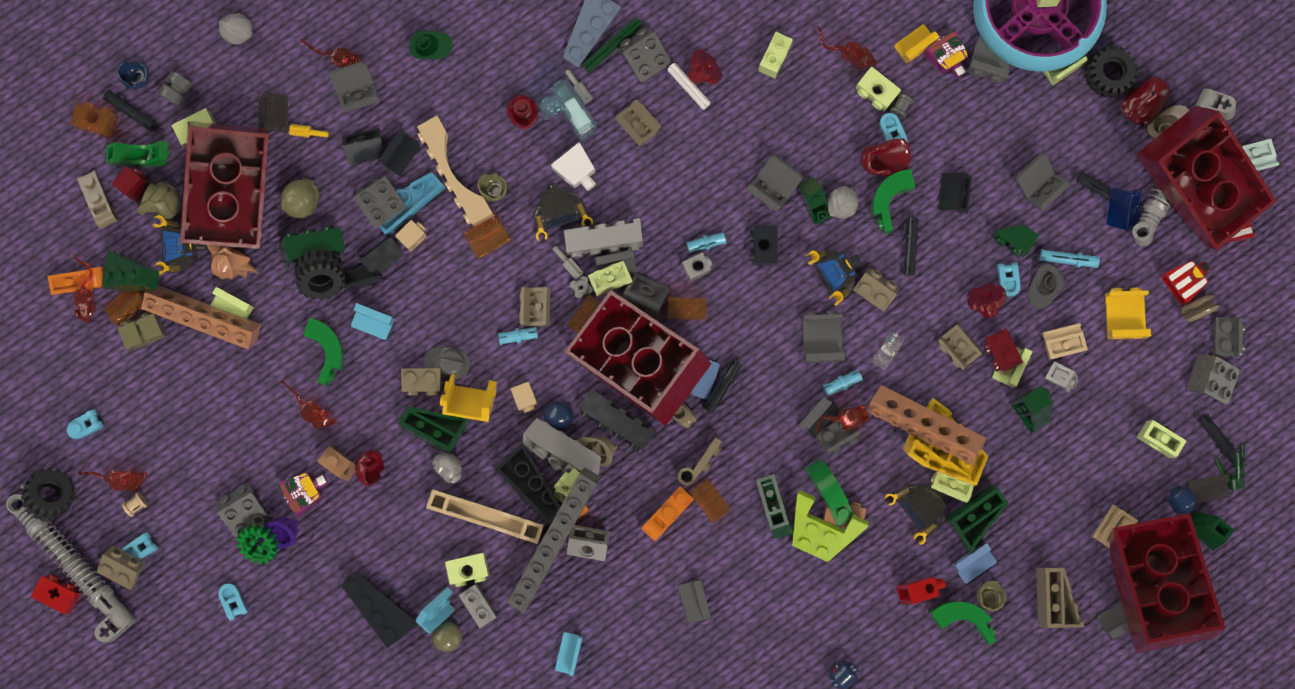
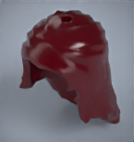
(1143, 106)
(892, 157)

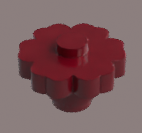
(704, 68)
(987, 299)

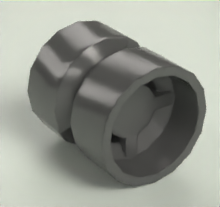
(174, 88)

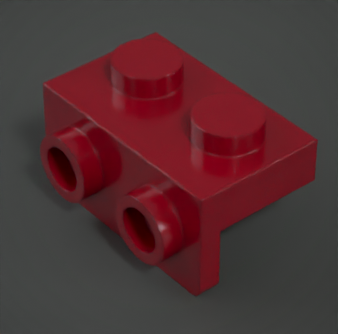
(1003, 351)

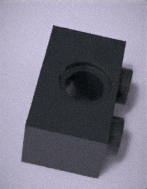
(768, 234)

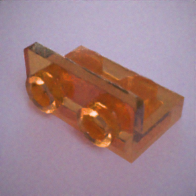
(583, 314)

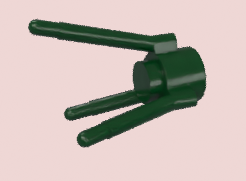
(1236, 479)

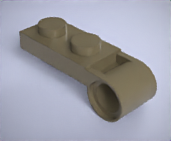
(97, 200)
(703, 464)

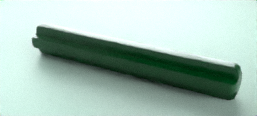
(612, 44)

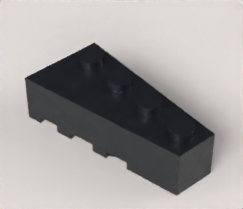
(616, 420)
(528, 484)
(379, 609)

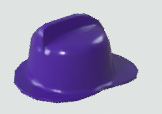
(285, 531)

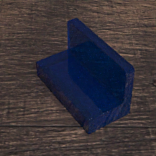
(1124, 208)

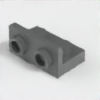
(1228, 337)
(834, 437)

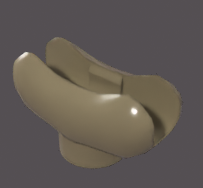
(1199, 308)
(685, 416)

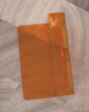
(487, 236)
(124, 306)
(687, 308)
(710, 501)

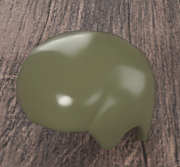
(492, 187)
(991, 596)
(447, 637)

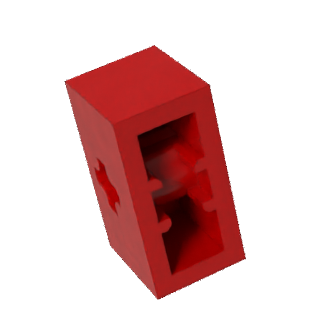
(45, 593)

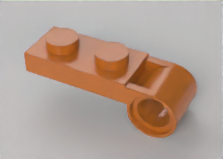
(71, 281)
(667, 514)

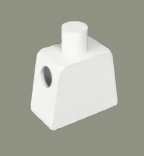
(575, 168)

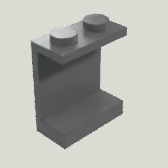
(822, 337)

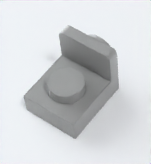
(1062, 377)

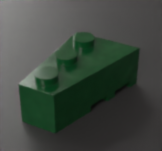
(296, 245)
(127, 274)
(1034, 408)
(434, 428)
(976, 516)

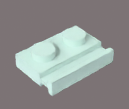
(1262, 154)

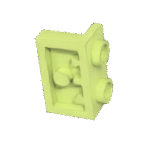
(610, 278)

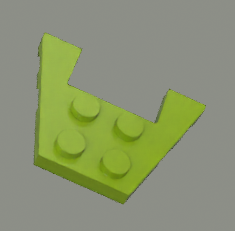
(820, 536)

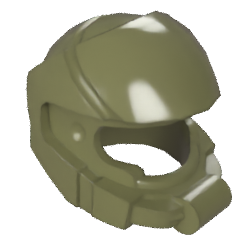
(300, 198)
(161, 200)

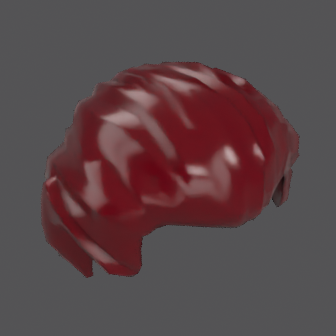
(522, 111)
(369, 467)

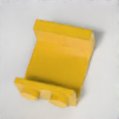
(1126, 314)
(468, 402)

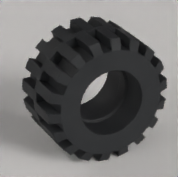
(1117, 58)
(319, 274)
(48, 479)

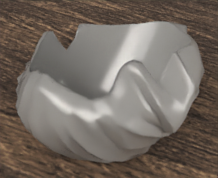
(235, 28)
(843, 202)
(448, 467)

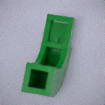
(137, 155)
(893, 185)
(332, 346)
(830, 490)
(956, 610)

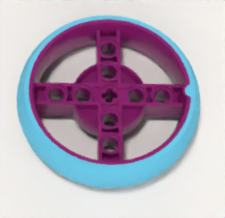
(1075, 45)

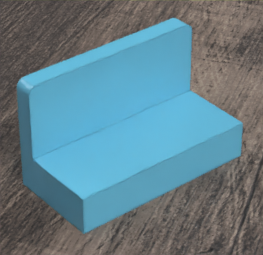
(372, 322)
(568, 653)

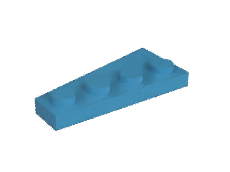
(414, 198)

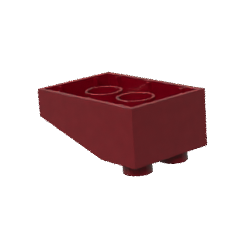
(1207, 176)
(223, 185)

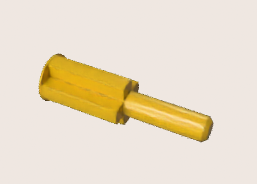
(305, 131)

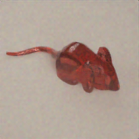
(852, 53)
(340, 56)
(84, 297)
(312, 412)
(849, 418)
(121, 479)

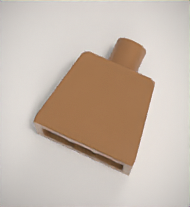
(337, 463)

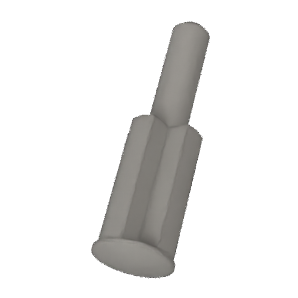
(579, 88)
(569, 264)

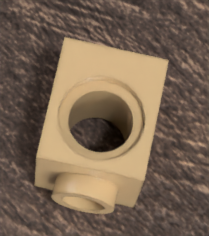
(411, 235)
(524, 397)

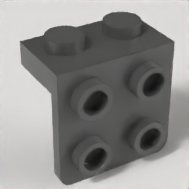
(644, 54)
(987, 64)
(354, 86)
(1040, 182)
(775, 183)
(379, 201)
(1213, 378)
(241, 509)

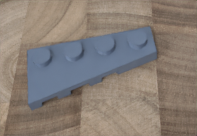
(589, 28)

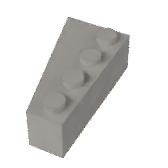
(603, 238)
(559, 449)

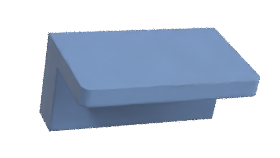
(705, 384)
(974, 563)

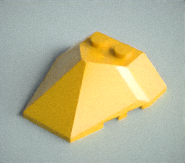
(940, 461)

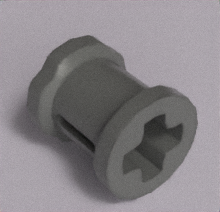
(901, 106)

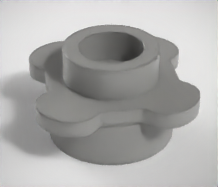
(582, 282)

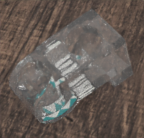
(887, 350)

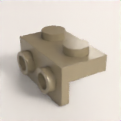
(638, 122)
(877, 289)
(535, 306)
(959, 347)
(421, 380)
(120, 567)

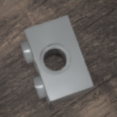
(588, 543)
(478, 605)

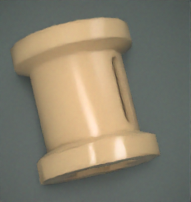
(135, 504)

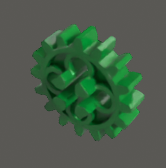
(265, 551)

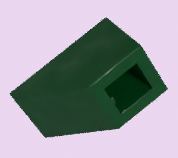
(814, 200)
(1017, 238)
(1211, 529)

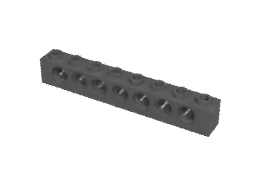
(554, 539)

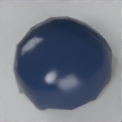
(133, 74)
(559, 415)

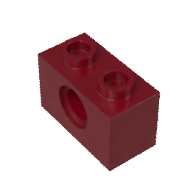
(131, 183)

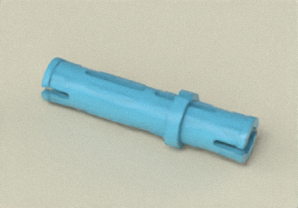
(1091, 261)

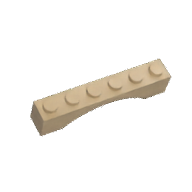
(436, 138)
(485, 516)

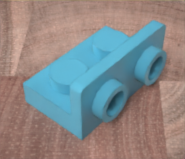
(436, 612)

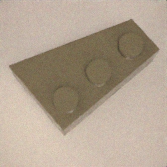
(1055, 600)

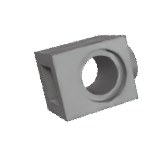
(693, 274)

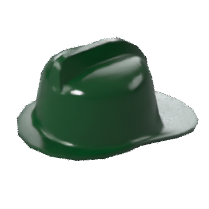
(430, 44)

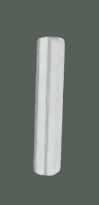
(689, 86)

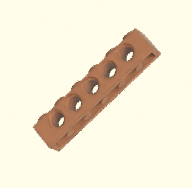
(201, 316)
(927, 425)

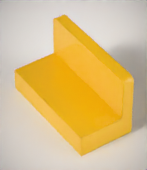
(915, 43)

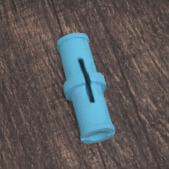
(706, 242)
(518, 335)
(842, 382)

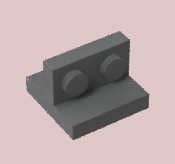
(646, 295)

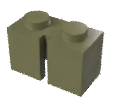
(142, 332)

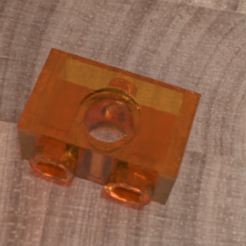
(83, 117)

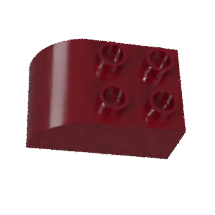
(638, 357)
(1164, 583)

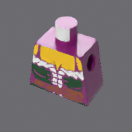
(947, 54)
(302, 491)

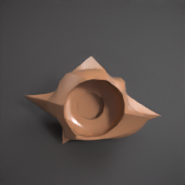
(229, 262)

